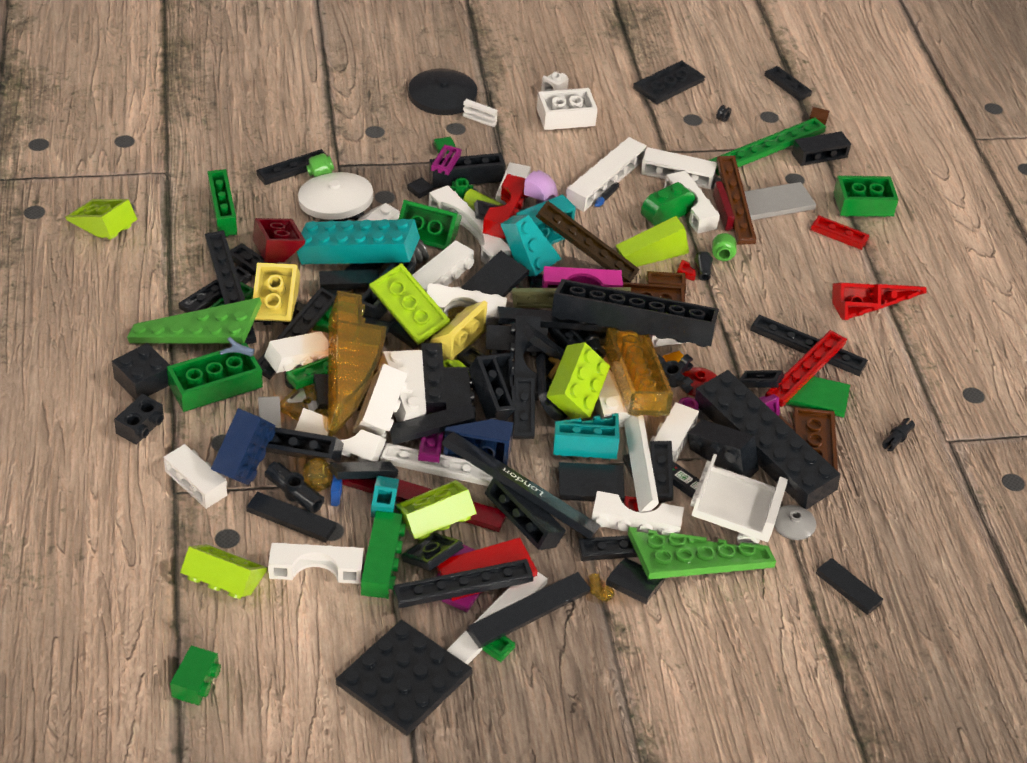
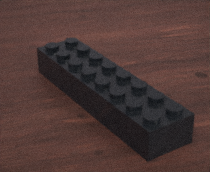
(635, 312)
(778, 446)

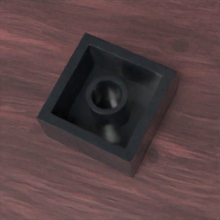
(141, 371)

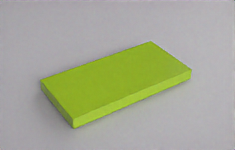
(409, 303)

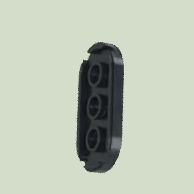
(543, 369)

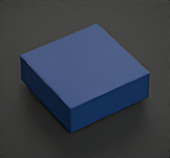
(336, 491)

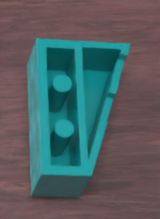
(529, 244)

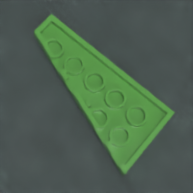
(200, 326)
(693, 555)

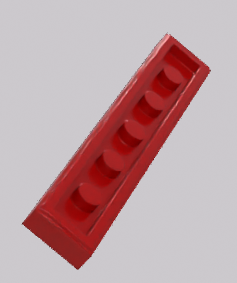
(807, 366)

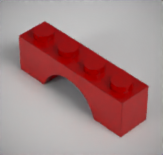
(513, 194)

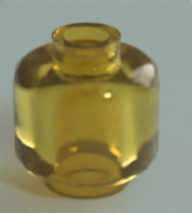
(317, 474)

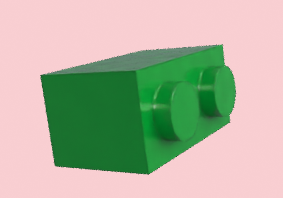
(195, 675)

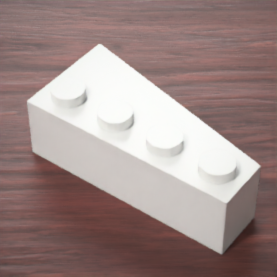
(413, 398)

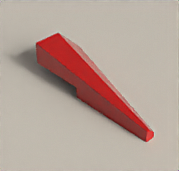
(857, 299)

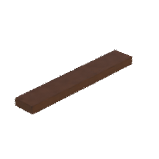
(734, 189)

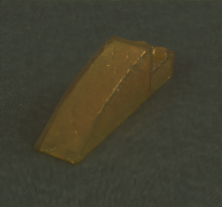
(352, 358)

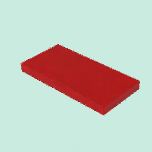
(488, 556)

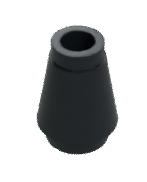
(703, 263)

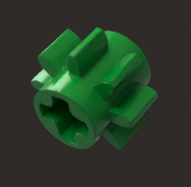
(461, 186)

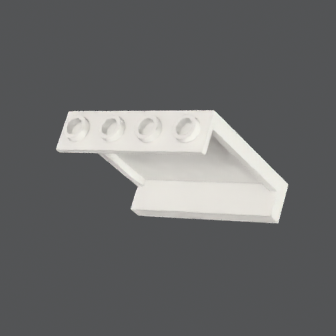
(737, 501)

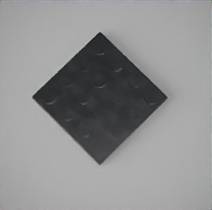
(404, 677)

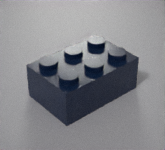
(243, 447)

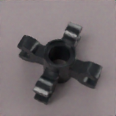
(674, 372)

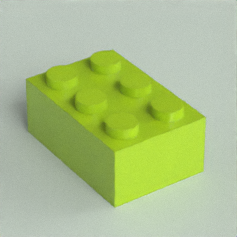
(578, 381)

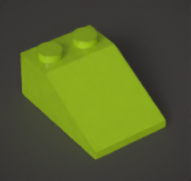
(104, 217)

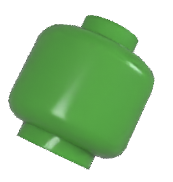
(320, 165)
(724, 247)

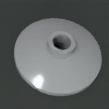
(795, 522)

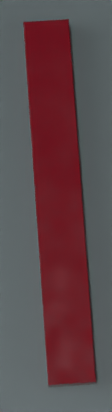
(486, 516)

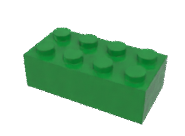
(213, 378)

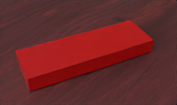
(840, 232)

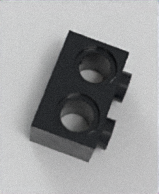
(139, 419)

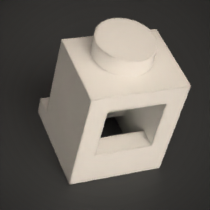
(556, 80)

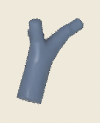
(237, 348)

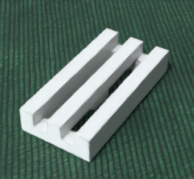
(480, 113)

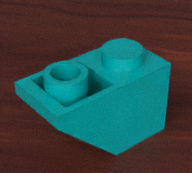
(384, 495)

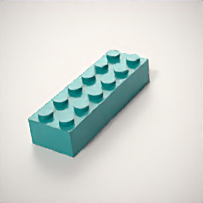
(358, 241)

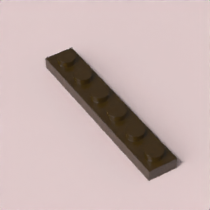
(586, 241)

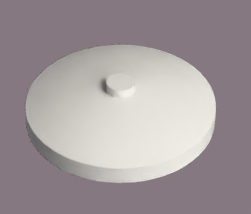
(335, 195)

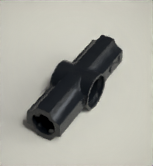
(294, 487)

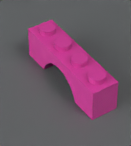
(599, 277)

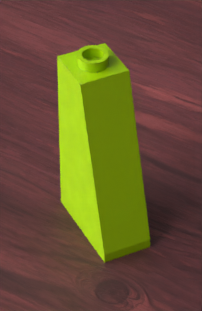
(656, 244)

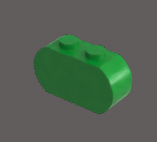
(668, 203)

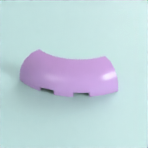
(540, 186)

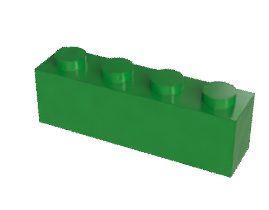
(222, 202)
(382, 554)

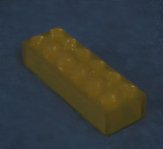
(638, 373)

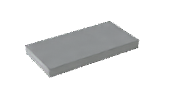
(778, 200)

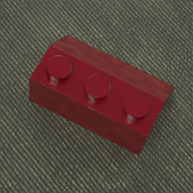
(276, 238)

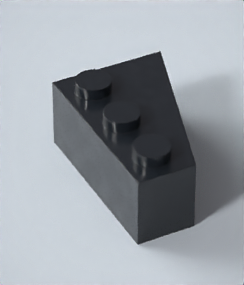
(734, 448)

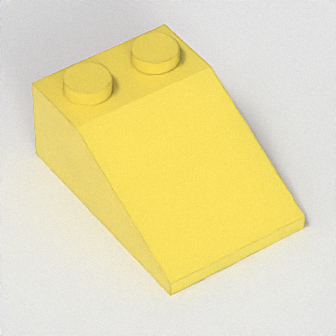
(277, 289)

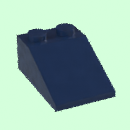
(489, 435)

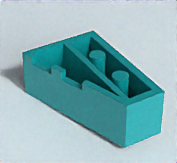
(587, 438)

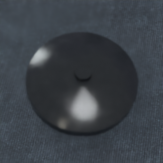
(442, 91)

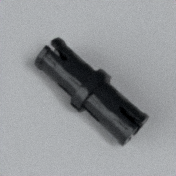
(898, 434)

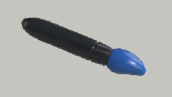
(600, 200)

